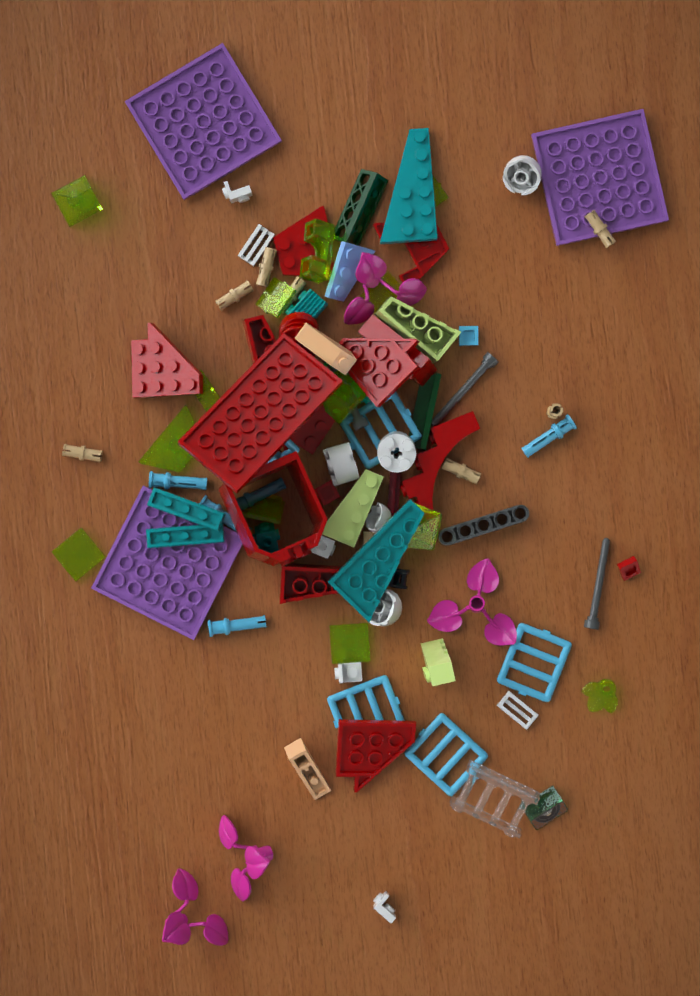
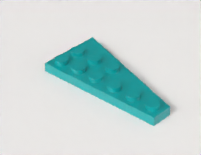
(412, 204)
(371, 568)

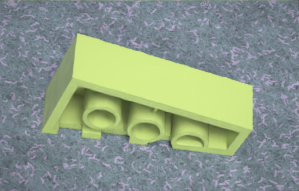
(409, 323)
(352, 512)
(437, 662)

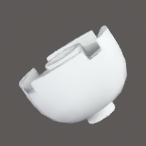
(522, 175)
(387, 610)

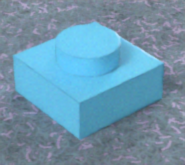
(468, 336)

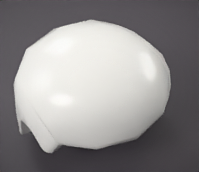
(377, 517)

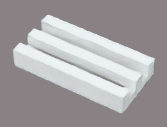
(247, 258)
(505, 700)

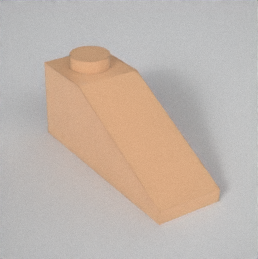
(326, 348)
(307, 768)

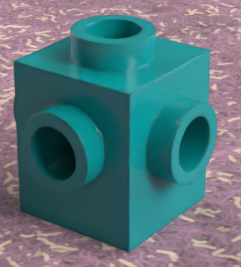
(267, 537)

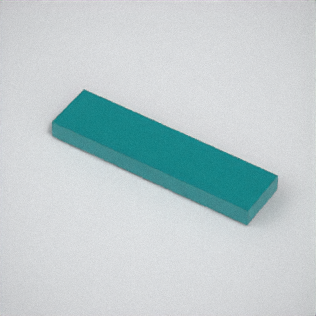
(186, 509)
(183, 536)

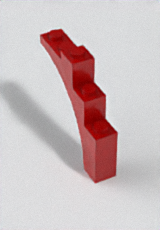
(445, 437)

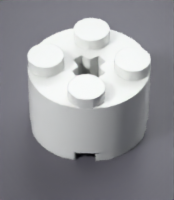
(403, 460)
(341, 464)

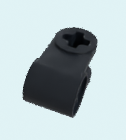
(394, 583)

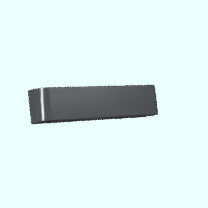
(492, 525)

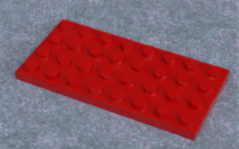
(260, 413)

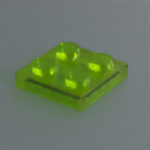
(349, 643)

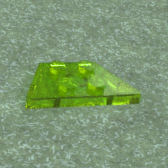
(165, 451)

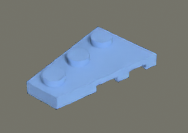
(344, 269)

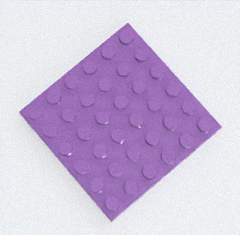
(203, 121)
(600, 168)
(165, 582)

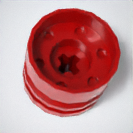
(293, 324)

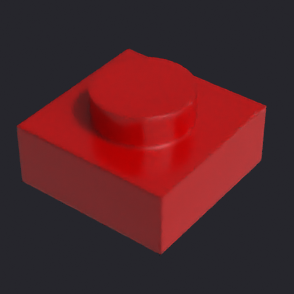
(327, 493)
(629, 568)

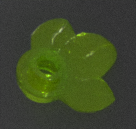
(599, 698)

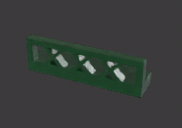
(362, 209)
(424, 409)

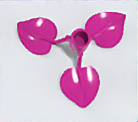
(369, 273)
(483, 578)
(256, 859)
(176, 925)

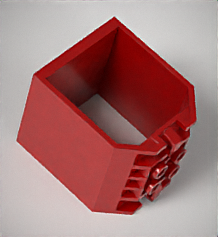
(309, 499)

